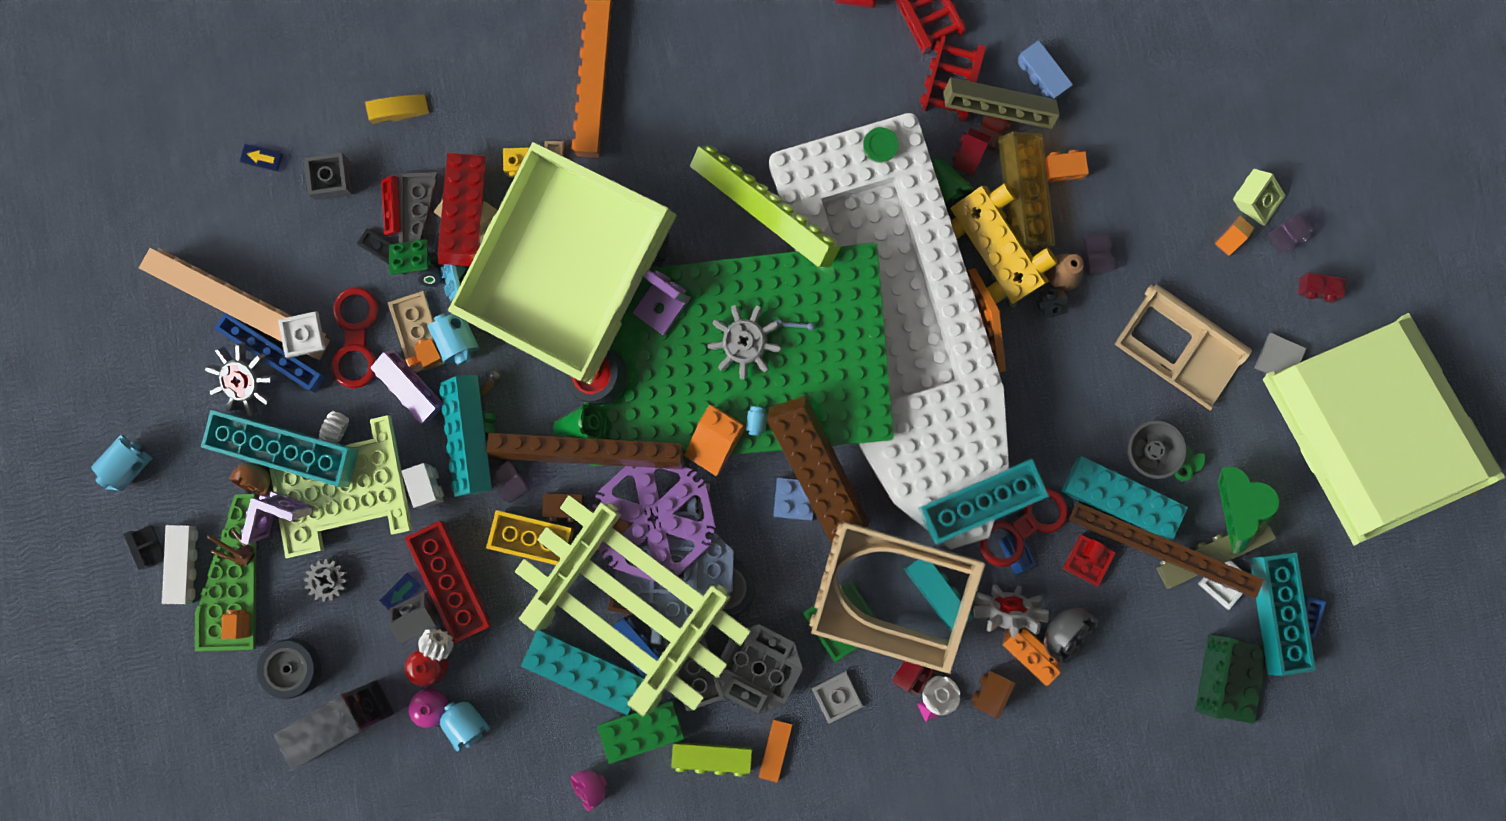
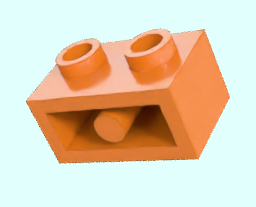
(1066, 166)

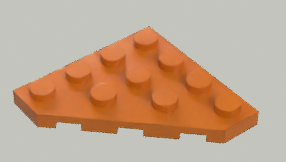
(990, 318)

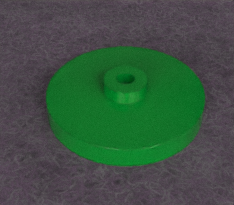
(880, 144)

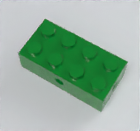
(638, 733)

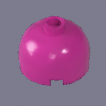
(427, 708)
(589, 788)

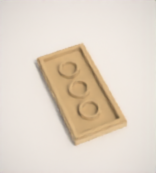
(411, 321)

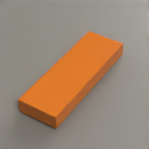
(775, 750)

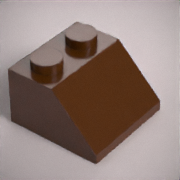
(992, 693)

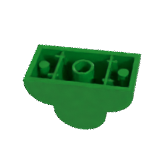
(1246, 507)

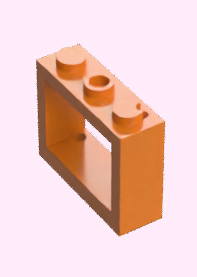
(1032, 654)

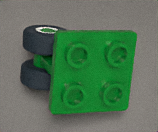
(414, 257)

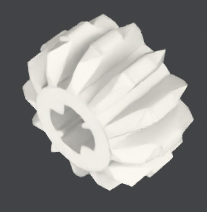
(334, 427)
(435, 644)

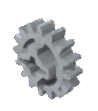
(330, 573)

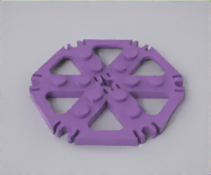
(670, 523)

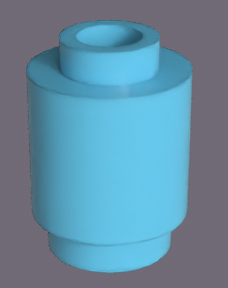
(756, 420)

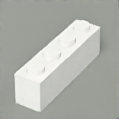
(179, 564)

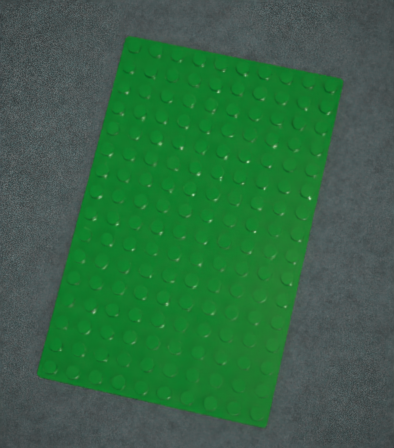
(835, 365)

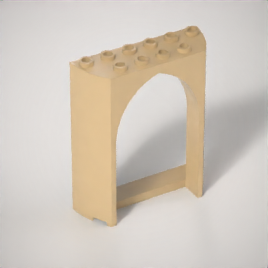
(845, 623)

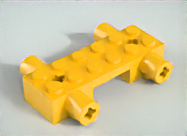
(1000, 245)

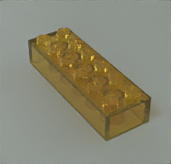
(1026, 175)

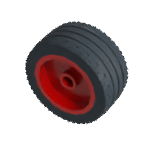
(607, 384)

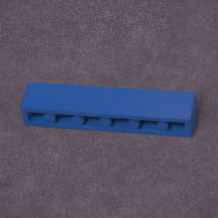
(275, 355)

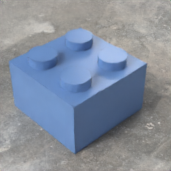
(791, 501)

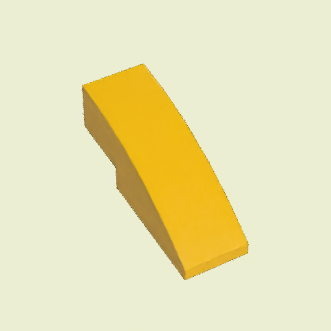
(396, 108)

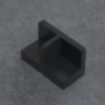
(144, 547)

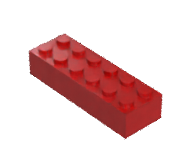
(462, 209)
(448, 581)

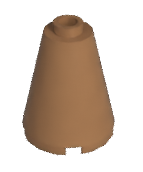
(1067, 272)

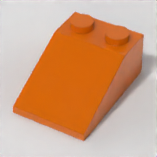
(714, 439)

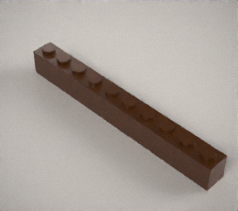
(586, 451)

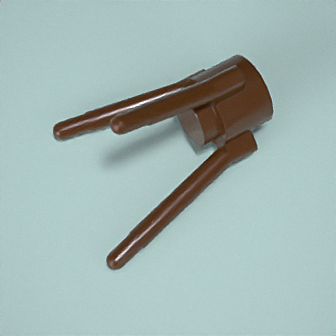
(243, 555)

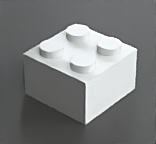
(423, 486)

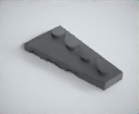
(414, 204)

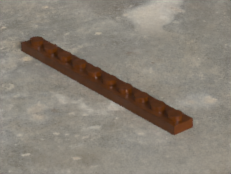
(1166, 550)

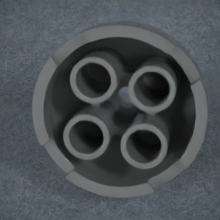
(1063, 628)

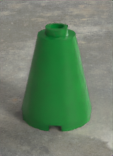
(951, 184)
(582, 423)

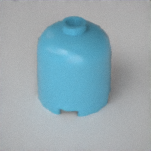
(462, 724)

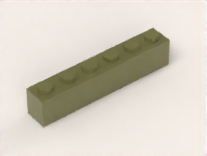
(1001, 103)
(1218, 549)

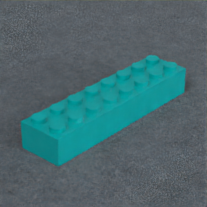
(280, 448)

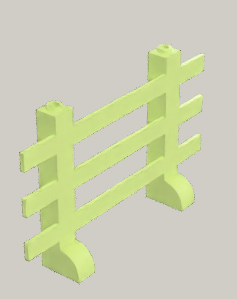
(684, 641)

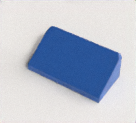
(1025, 562)

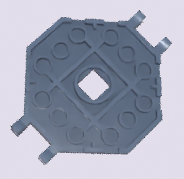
(710, 569)

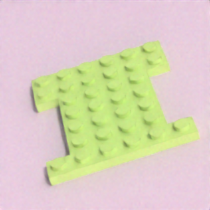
(373, 493)

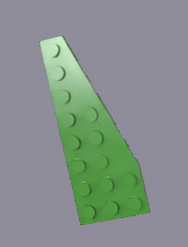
(228, 588)

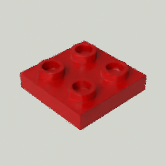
(1089, 560)

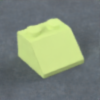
(1259, 196)

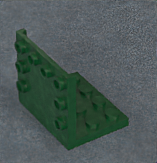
(1230, 679)

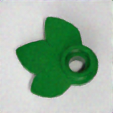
(1191, 463)

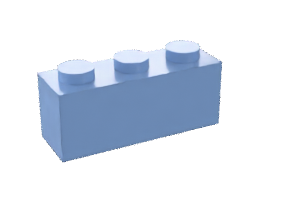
(1044, 71)

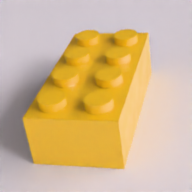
(519, 537)

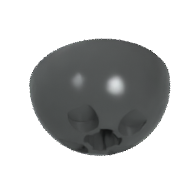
(1164, 443)

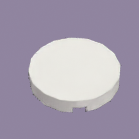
(941, 695)

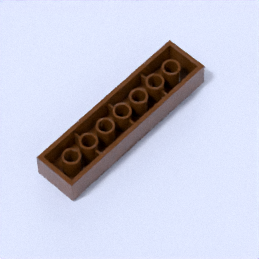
(816, 465)

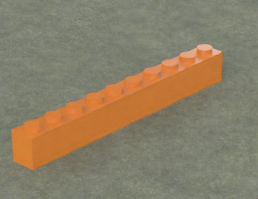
(593, 78)

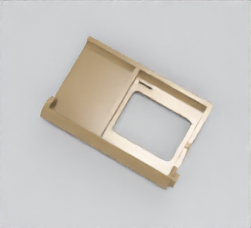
(1206, 360)

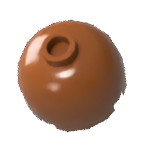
(251, 477)

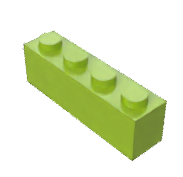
(711, 758)

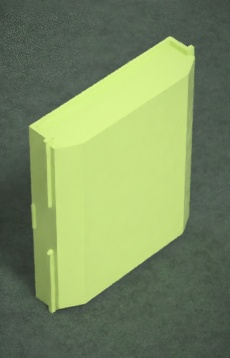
(561, 262)
(1382, 429)

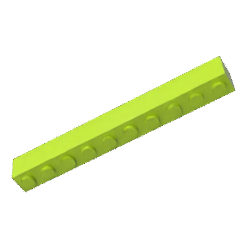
(765, 206)

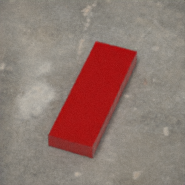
(390, 206)

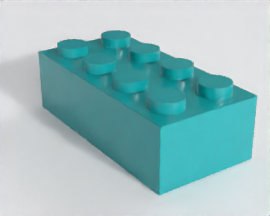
(936, 590)

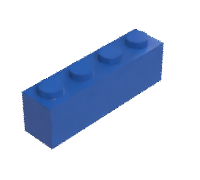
(627, 628)

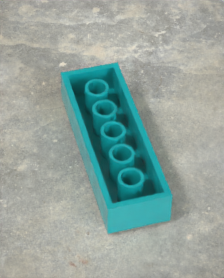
(465, 436)
(1123, 498)
(983, 502)
(1283, 615)
(582, 671)

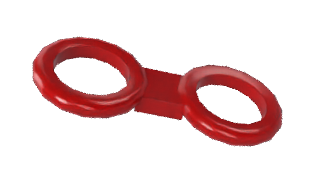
(354, 337)
(1023, 528)

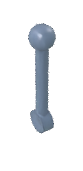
(811, 326)

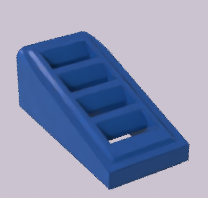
(1317, 616)

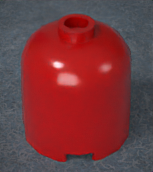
(424, 671)

